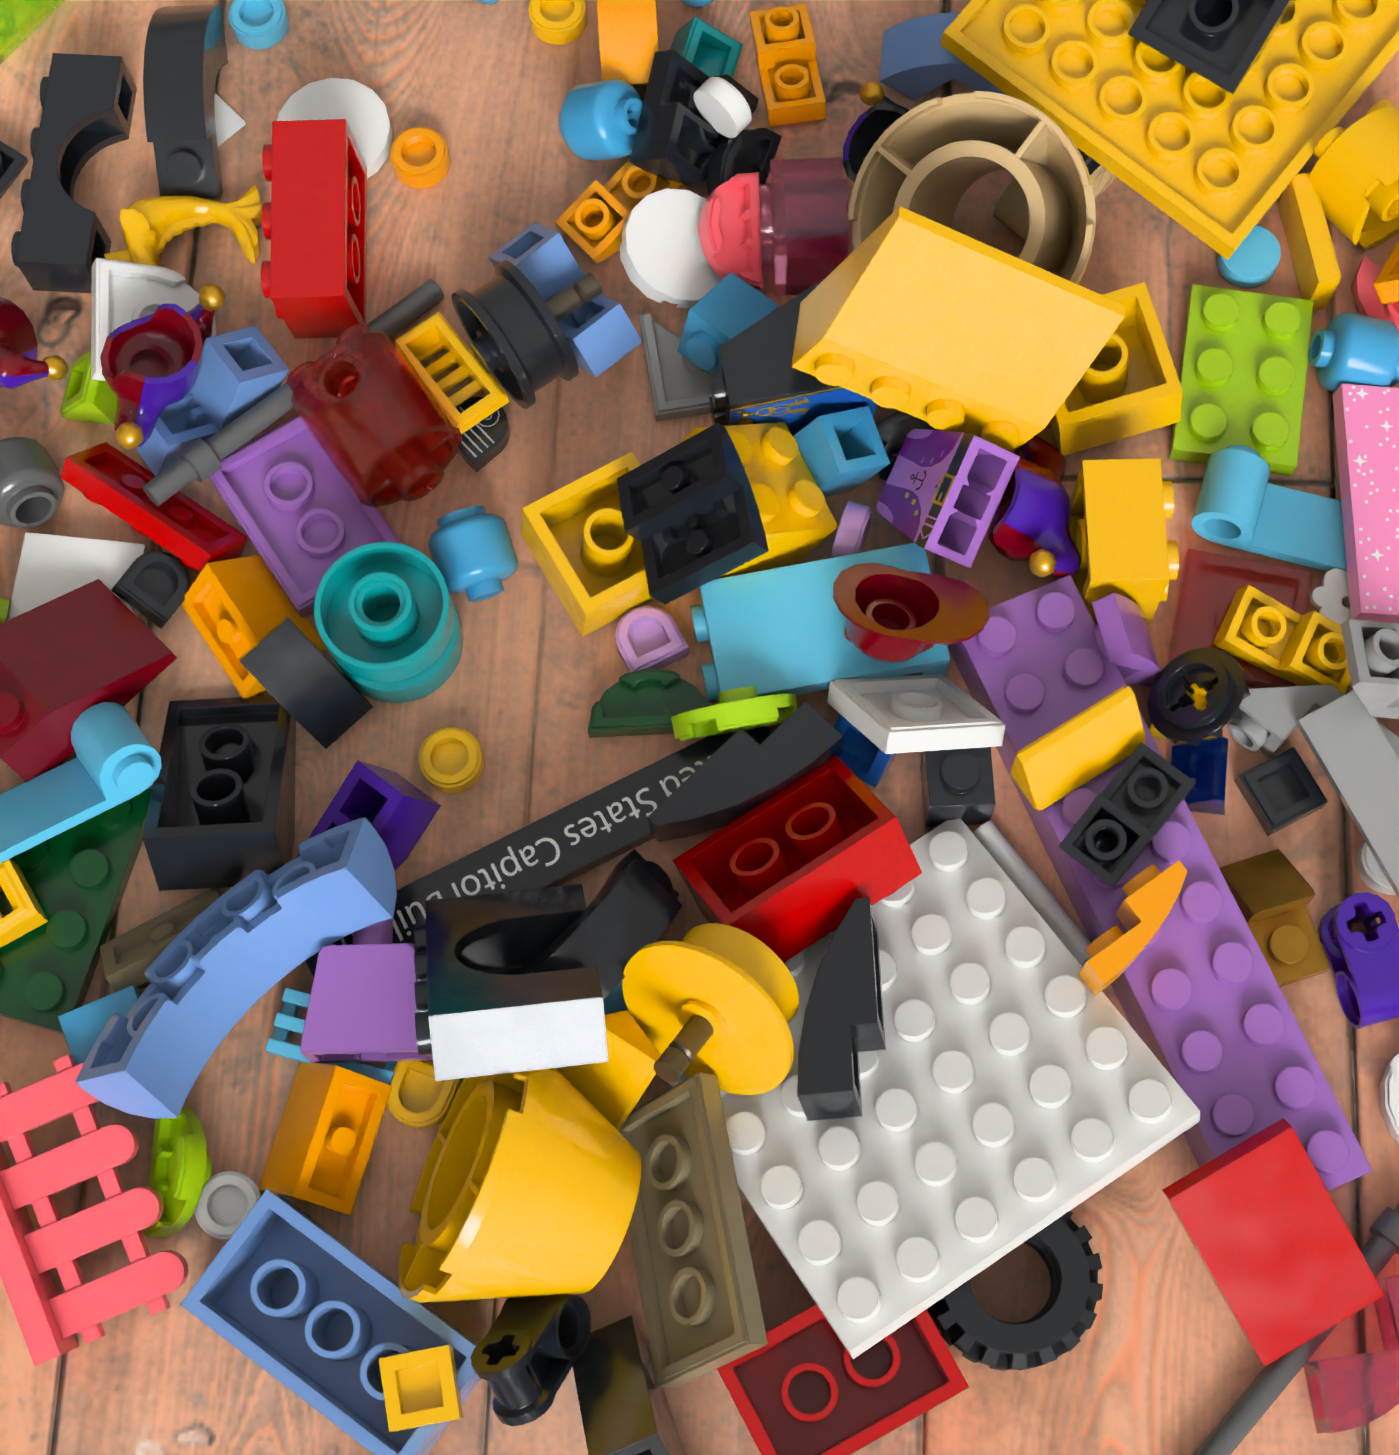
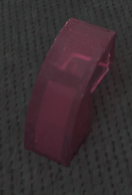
(1362, 1386)

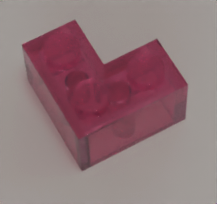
(803, 222)

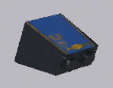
(762, 387)

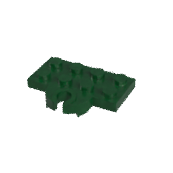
(79, 888)

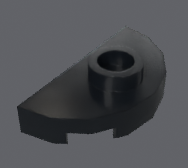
(743, 154)

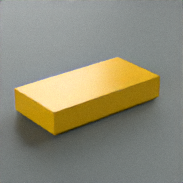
(1309, 241)

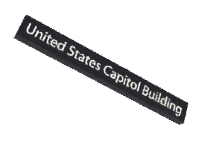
(558, 844)

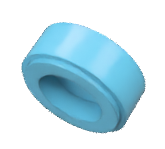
(258, 22)
(1253, 260)

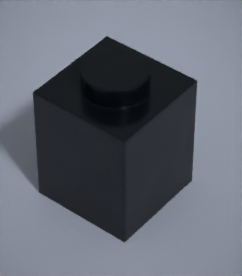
(957, 786)

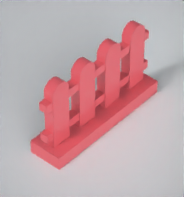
(29, 1255)

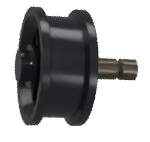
(519, 332)

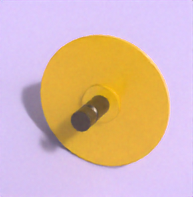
(715, 1007)

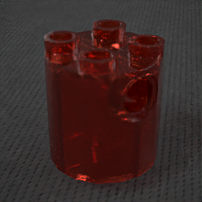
(375, 418)

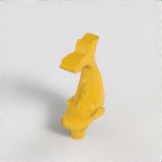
(156, 220)

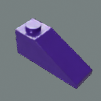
(388, 802)

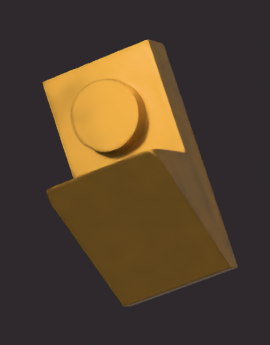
(1274, 906)

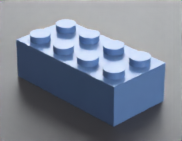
(322, 1321)

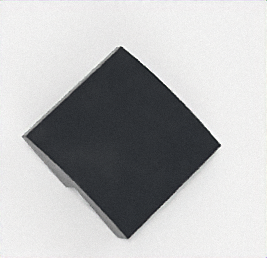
(692, 514)

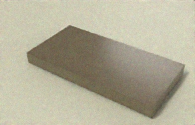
(691, 1236)

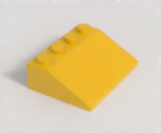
(952, 331)

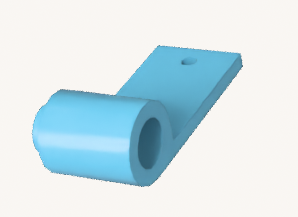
(1250, 514)
(110, 768)

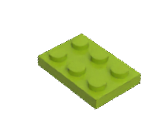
(1242, 375)

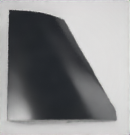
(671, 132)

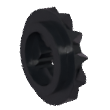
(1173, 699)

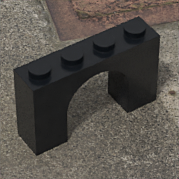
(476, 1007)

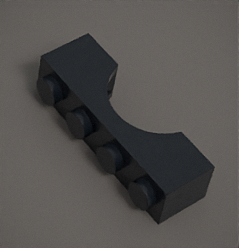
(84, 109)

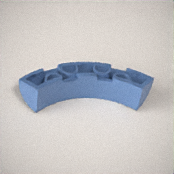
(231, 961)

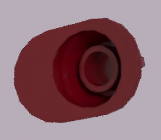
(905, 612)

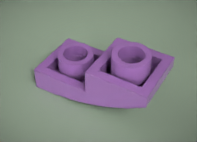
(1125, 639)

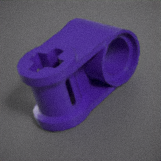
(1364, 964)

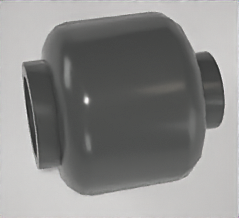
(28, 483)

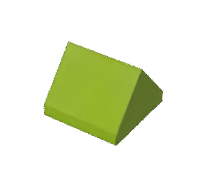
(87, 398)

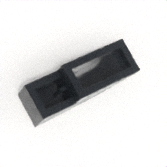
(746, 775)
(842, 1018)

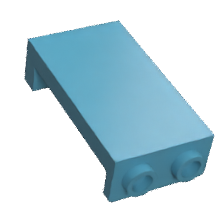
(787, 632)

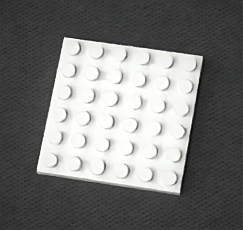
(978, 1120)

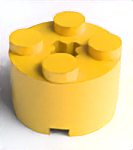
(1361, 176)

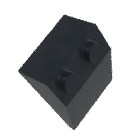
(1211, 36)
(222, 793)

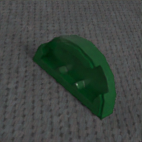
(643, 704)

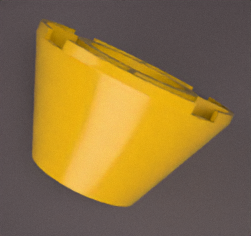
(519, 1193)

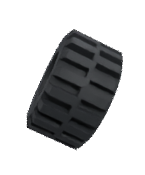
(1048, 1333)

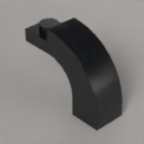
(179, 78)
(622, 918)

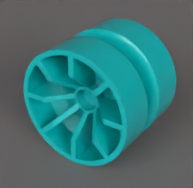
(389, 621)

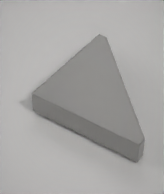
(675, 382)

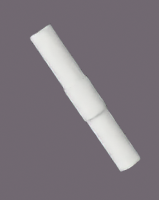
(1033, 890)

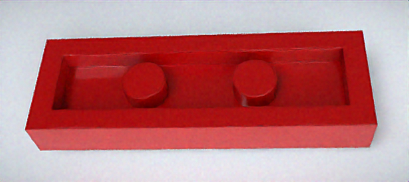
(177, 524)

